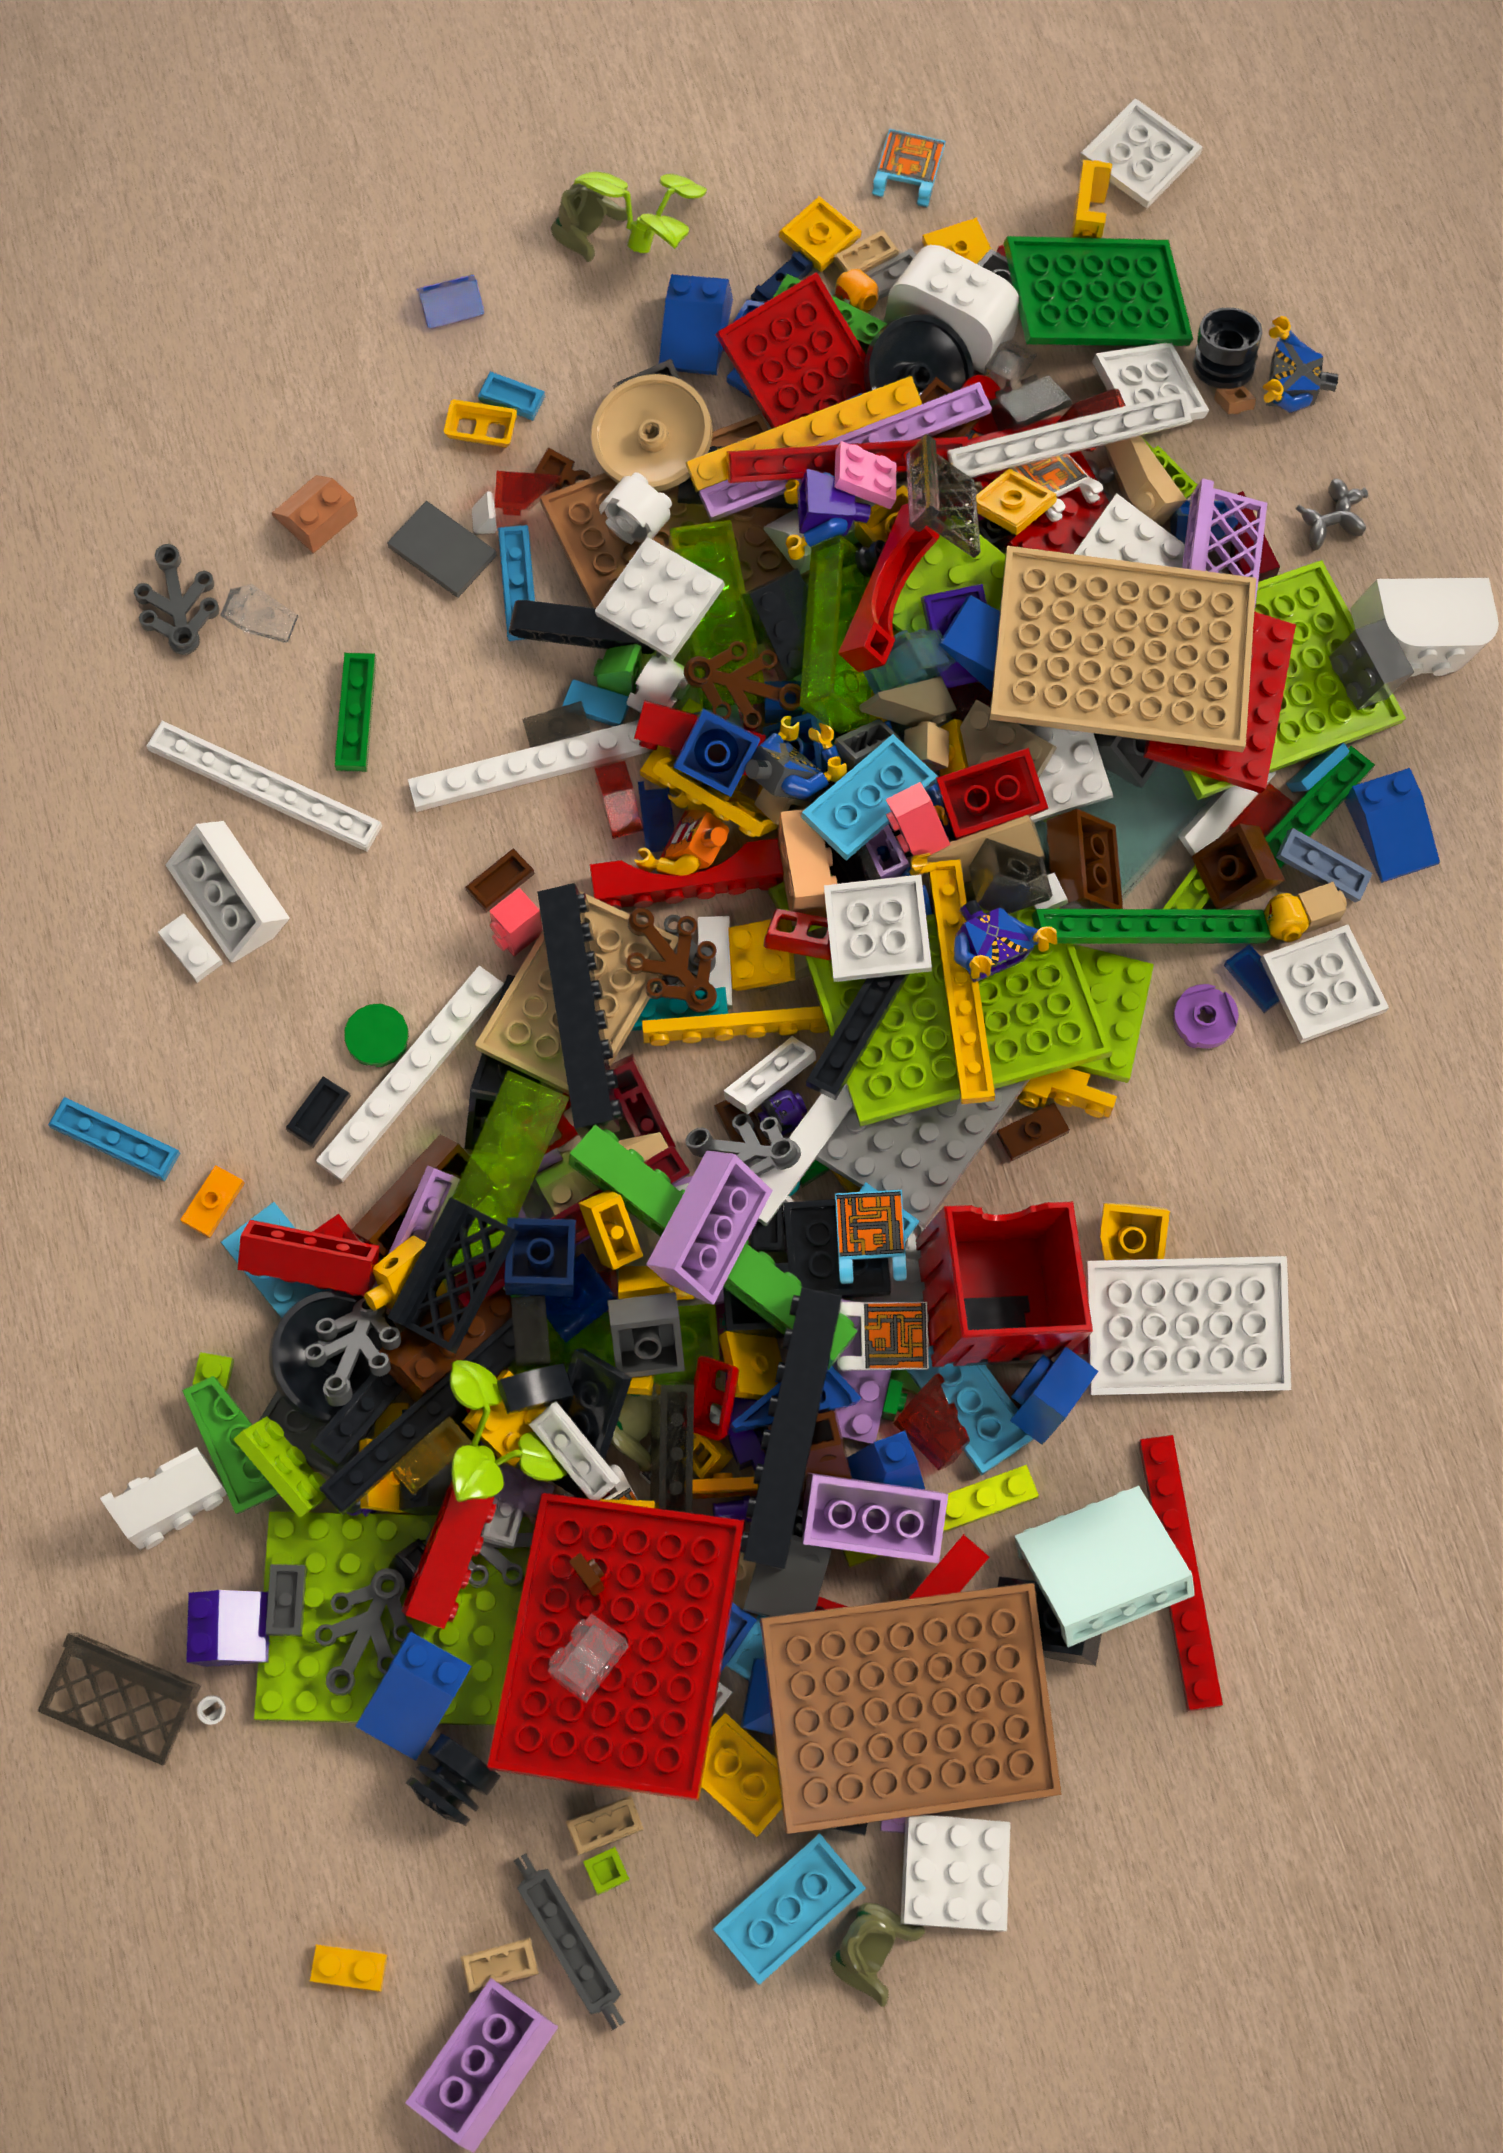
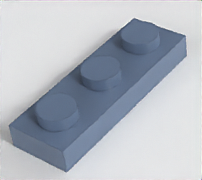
(1323, 864)

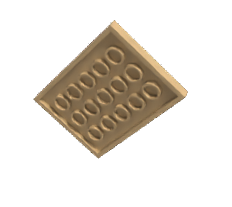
(525, 1022)

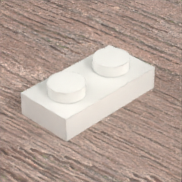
(190, 947)

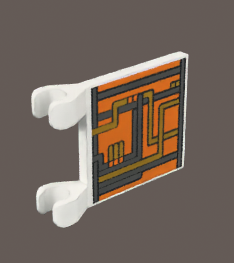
(1061, 476)
(891, 1336)

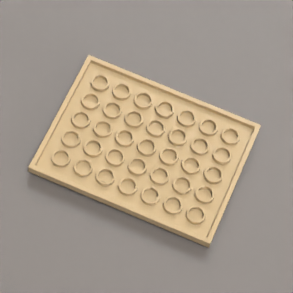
(1124, 649)

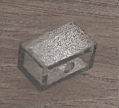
(587, 1657)

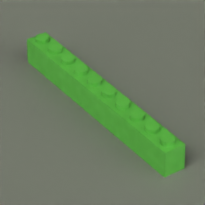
(653, 1202)

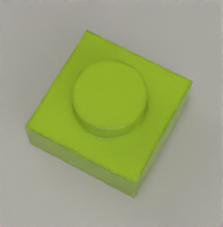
(214, 1365)
(606, 1870)

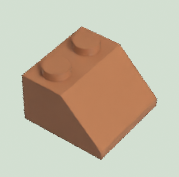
(317, 511)

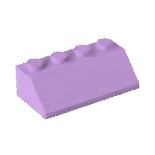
(710, 1226)
(873, 1518)
(481, 2065)

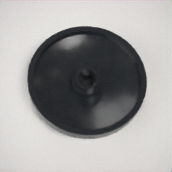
(920, 349)
(296, 1331)

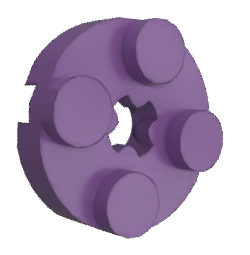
(1213, 1001)

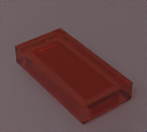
(1265, 810)

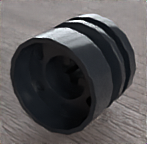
(1227, 348)
(452, 1780)

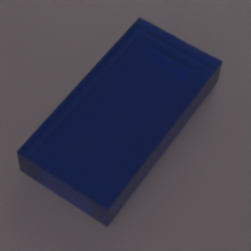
(1251, 975)

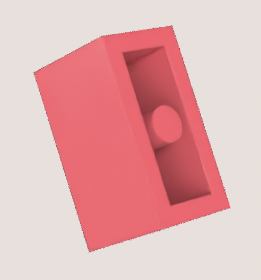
(917, 821)
(515, 922)

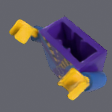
(821, 510)
(995, 941)

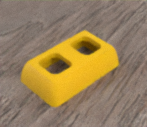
(484, 416)

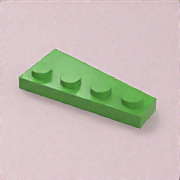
(219, 1424)

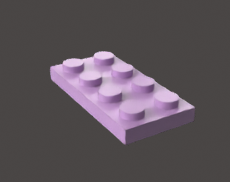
(863, 1419)

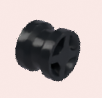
(867, 557)

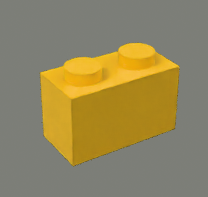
(611, 1229)

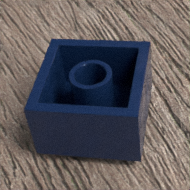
(541, 1257)

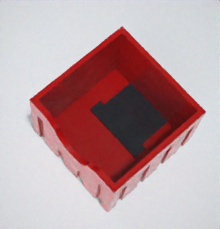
(1003, 1284)

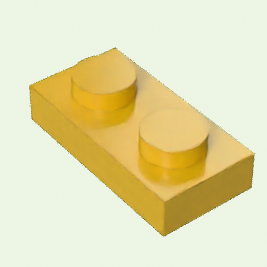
(348, 1967)

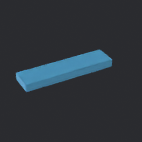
(516, 569)
(114, 1139)

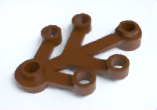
(737, 683)
(675, 963)

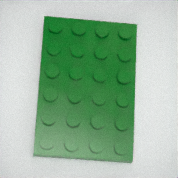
(1097, 291)

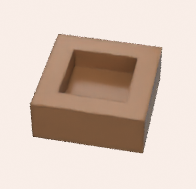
(1235, 400)

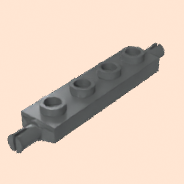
(569, 1941)

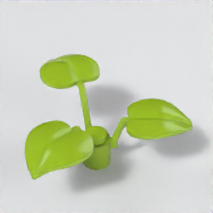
(643, 229)
(474, 1466)

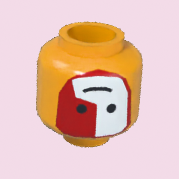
(857, 290)

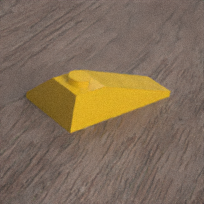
(1133, 1231)

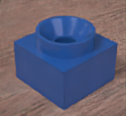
(721, 773)
(1050, 1393)

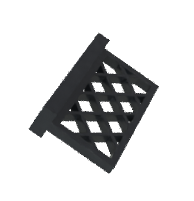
(436, 1265)

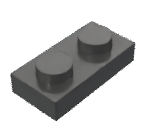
(286, 1600)

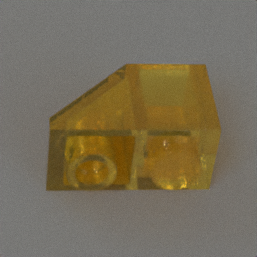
(430, 1455)

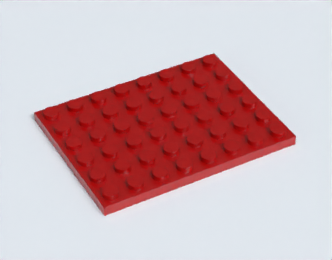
(671, 1601)

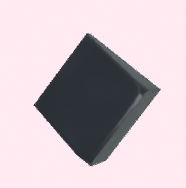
(407, 1561)

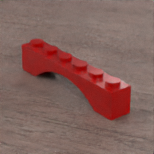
(871, 629)
(751, 867)

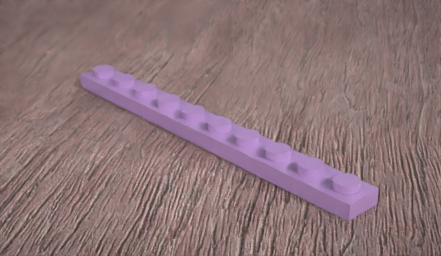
(911, 424)

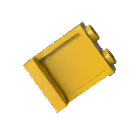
(1091, 188)

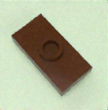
(1033, 1131)

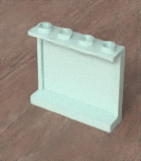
(1105, 1565)

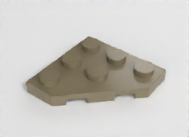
(992, 739)

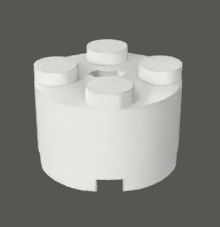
(635, 509)
(659, 683)

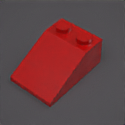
(991, 793)

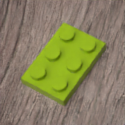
(282, 1465)

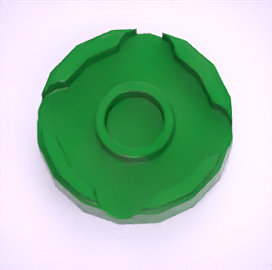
(376, 1035)

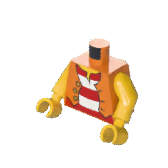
(692, 842)

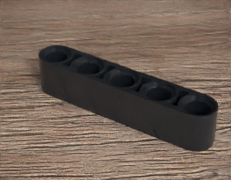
(567, 626)

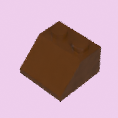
(1238, 867)

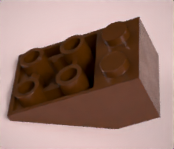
(827, 1450)

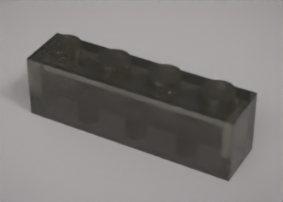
(672, 1446)

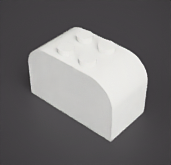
(961, 294)
(1433, 619)

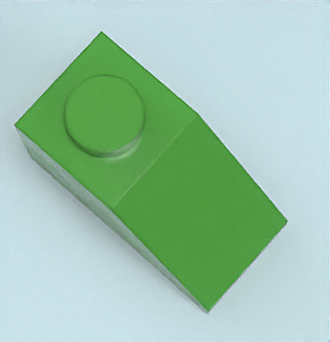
(619, 669)

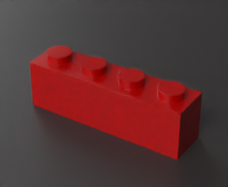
(671, 728)
(307, 1258)
(446, 1559)

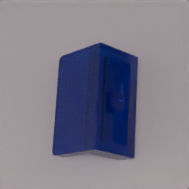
(451, 301)
(655, 817)

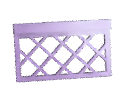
(1200, 535)

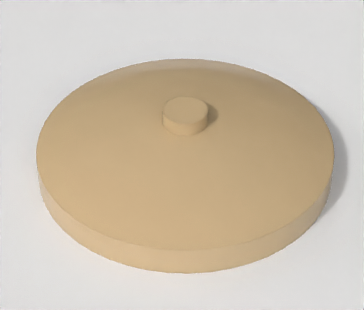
(651, 430)

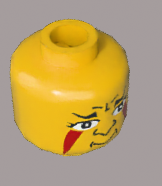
(1286, 917)

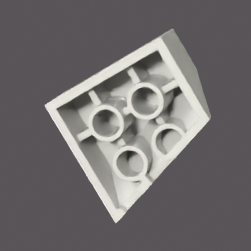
(167, 1500)

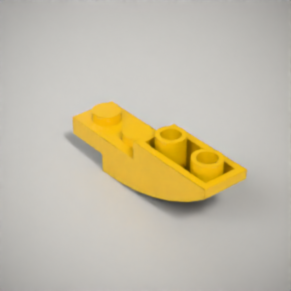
(1067, 1089)

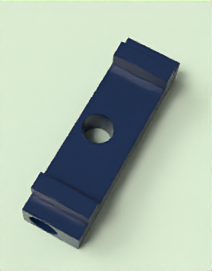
(798, 267)

